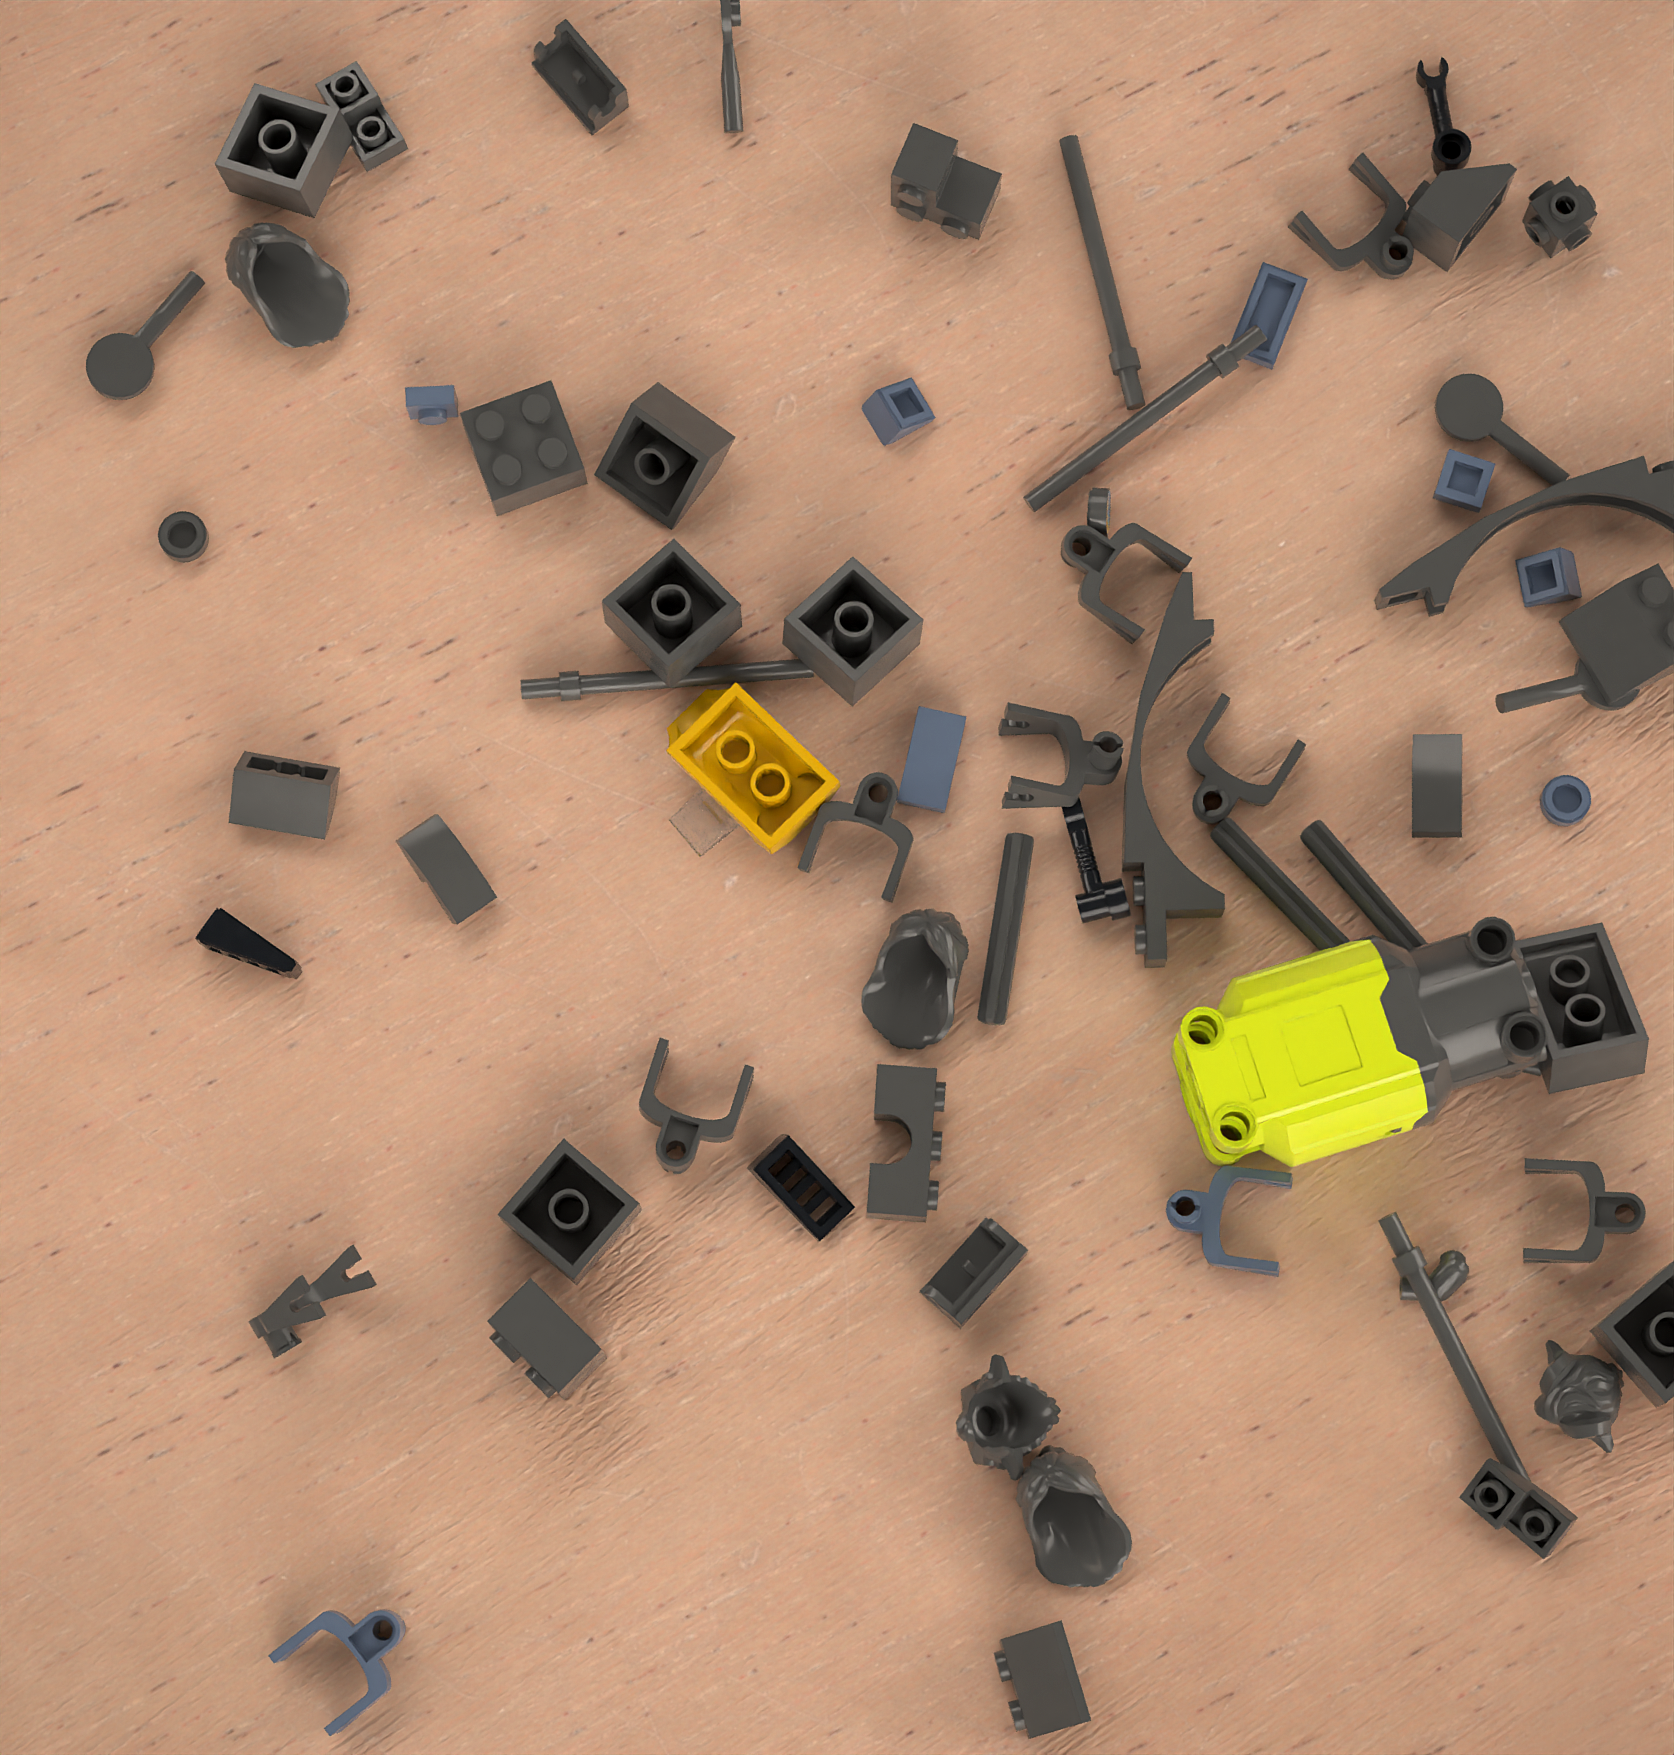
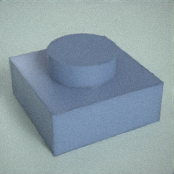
(431, 404)
(1464, 480)

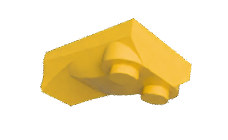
(750, 765)

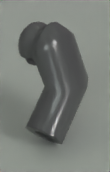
(1445, 1278)

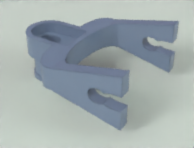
(1208, 1213)
(366, 1647)

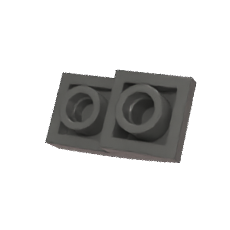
(373, 130)
(1437, 785)
(446, 868)
(1520, 1506)

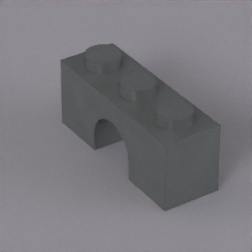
(903, 1188)

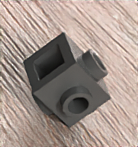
(1558, 230)

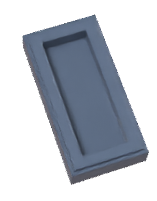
(1272, 310)
(931, 759)

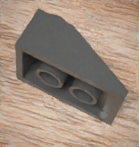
(1586, 1009)

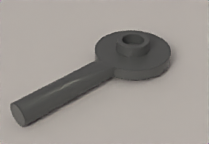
(729, 74)
(122, 363)
(1472, 409)
(1557, 689)

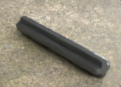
(1276, 885)
(1360, 886)
(1005, 929)

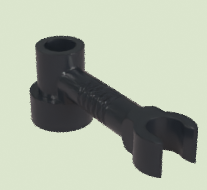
(1448, 141)
(1099, 898)

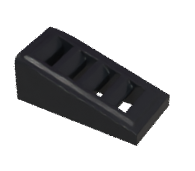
(234, 939)
(776, 1150)

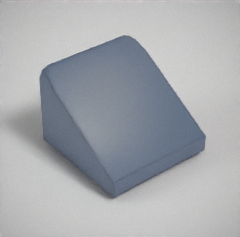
(897, 411)
(1548, 577)

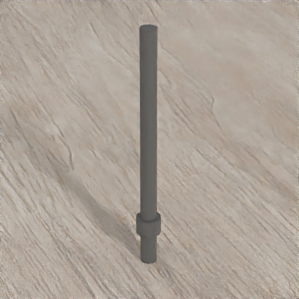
(1124, 358)
(1219, 363)
(571, 685)
(1410, 1263)

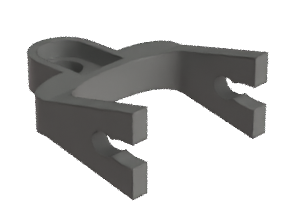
(1376, 245)
(1099, 557)
(1085, 761)
(1224, 784)
(870, 814)
(682, 1129)
(1602, 1211)
(302, 1302)

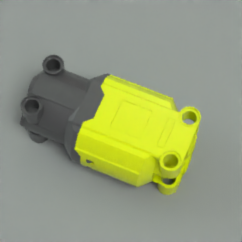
(1355, 1043)

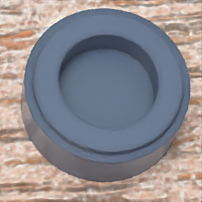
(1565, 800)

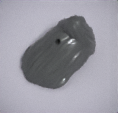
(288, 285)
(916, 979)
(1071, 1521)

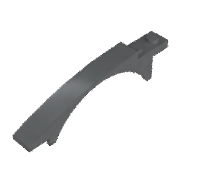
(1619, 486)
(1165, 883)

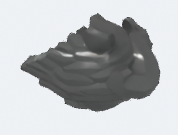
(1580, 1395)
(1004, 1418)

